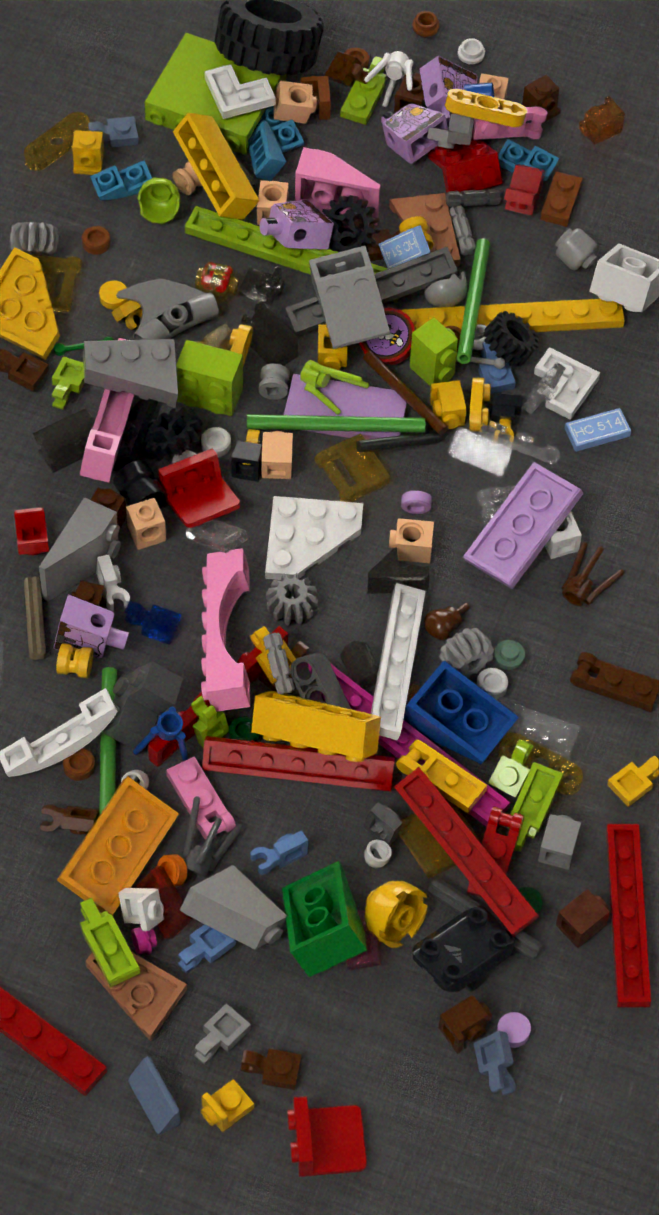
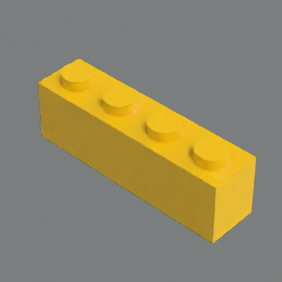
(216, 166)
(316, 725)

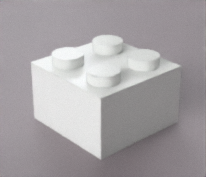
(627, 278)

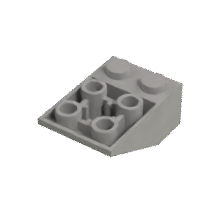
(349, 297)

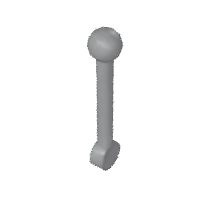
(499, 362)

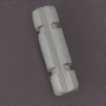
(462, 230)
(278, 663)

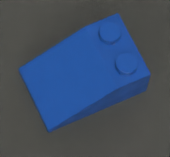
(458, 714)

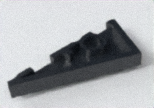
(135, 432)

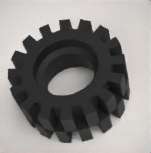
(511, 338)

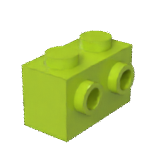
(433, 352)

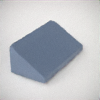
(154, 1097)

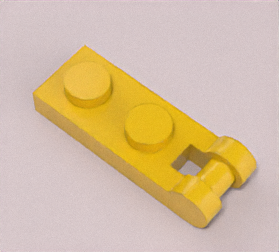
(448, 778)

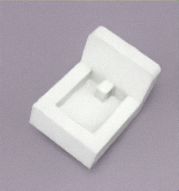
(141, 907)

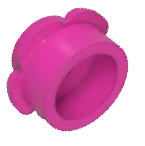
(143, 940)

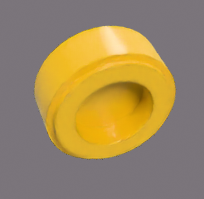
(108, 294)

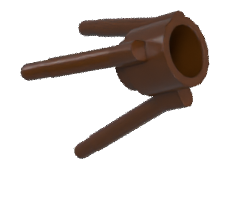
(579, 588)

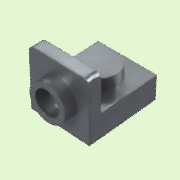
(383, 823)

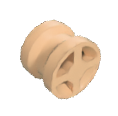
(186, 179)

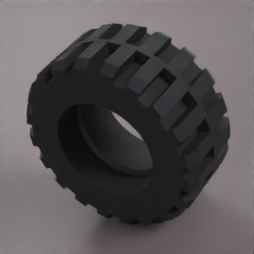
(269, 35)

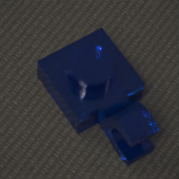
(156, 624)

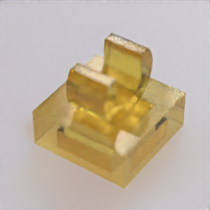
(217, 336)

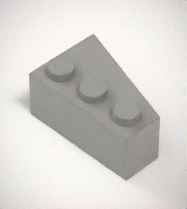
(133, 367)

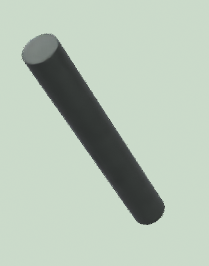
(398, 441)

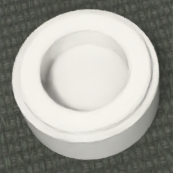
(217, 439)
(493, 682)

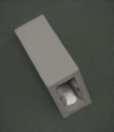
(235, 908)

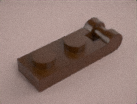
(615, 682)

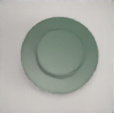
(509, 654)

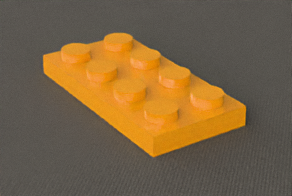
(118, 846)

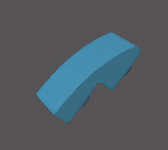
(283, 131)
(516, 154)
(119, 184)

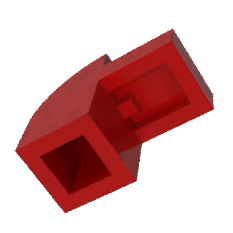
(524, 189)

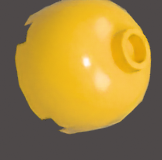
(395, 911)

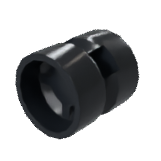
(138, 484)

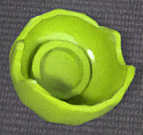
(159, 200)

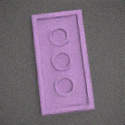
(351, 401)
(523, 525)

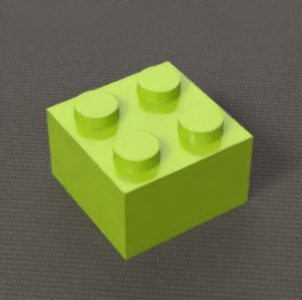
(209, 378)

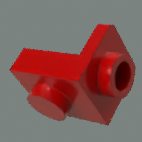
(31, 531)

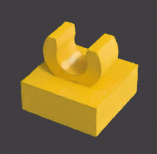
(128, 310)

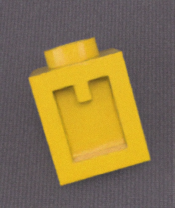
(226, 1105)

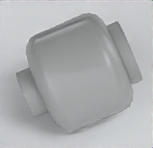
(576, 249)

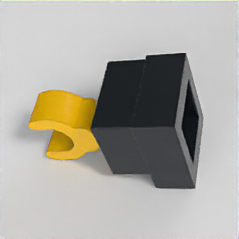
(504, 408)
(247, 457)

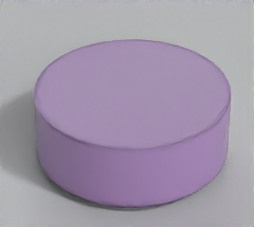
(416, 502)
(516, 1027)

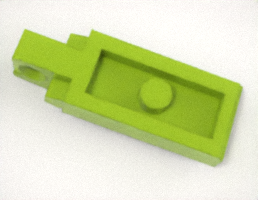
(364, 97)
(536, 800)
(107, 944)

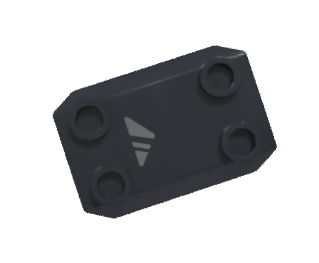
(464, 950)

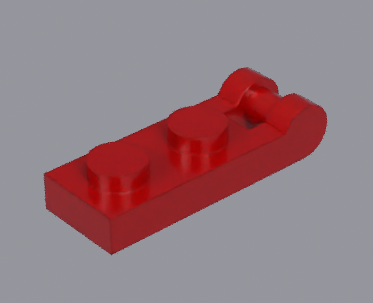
(500, 846)

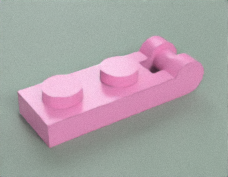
(533, 130)
(190, 782)

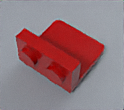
(468, 166)
(198, 489)
(326, 1139)

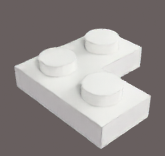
(238, 98)
(572, 386)

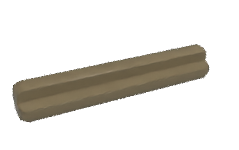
(34, 618)

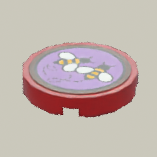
(396, 346)

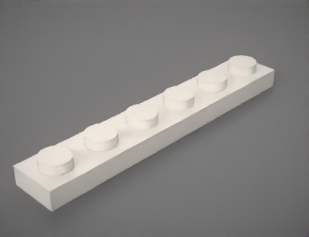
(397, 659)

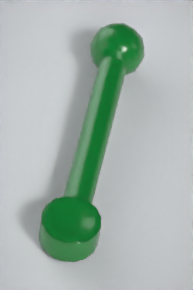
(60, 349)

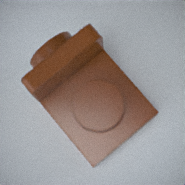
(321, 91)

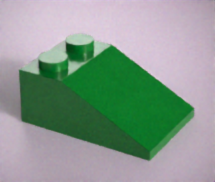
(322, 920)

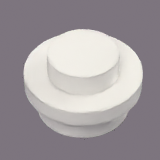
(471, 51)

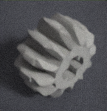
(34, 238)
(291, 599)
(467, 651)

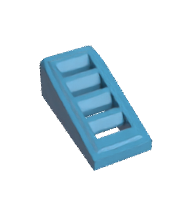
(268, 157)

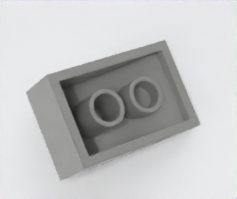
(74, 555)

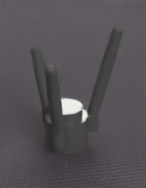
(199, 859)

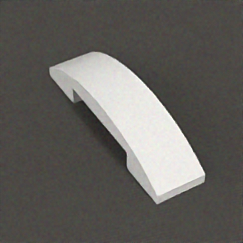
(61, 742)

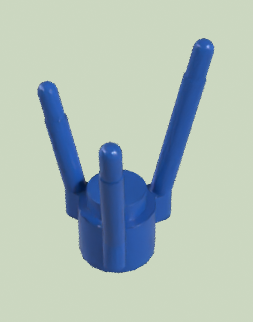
(168, 728)

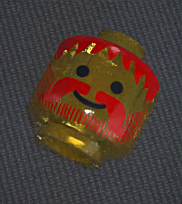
(218, 280)

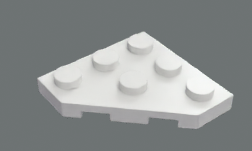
(308, 533)

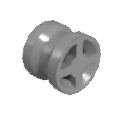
(274, 381)

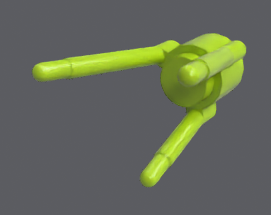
(318, 376)

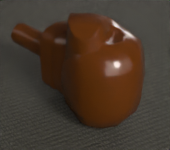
(443, 621)

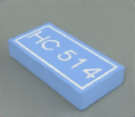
(404, 247)
(597, 429)

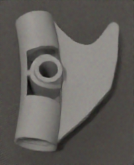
(160, 300)

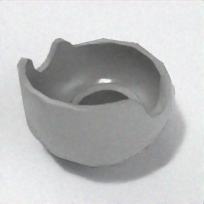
(447, 291)

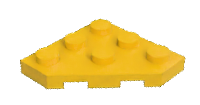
(26, 305)

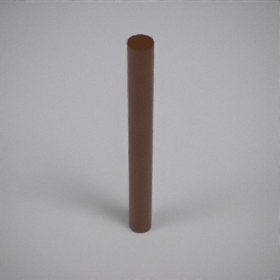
(403, 391)

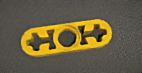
(485, 108)

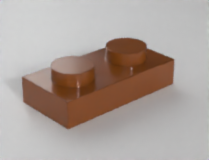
(561, 199)

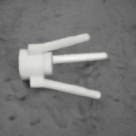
(396, 66)

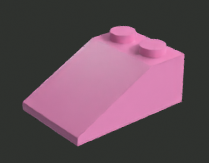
(326, 177)

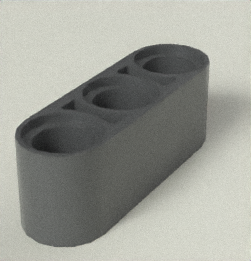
(320, 681)

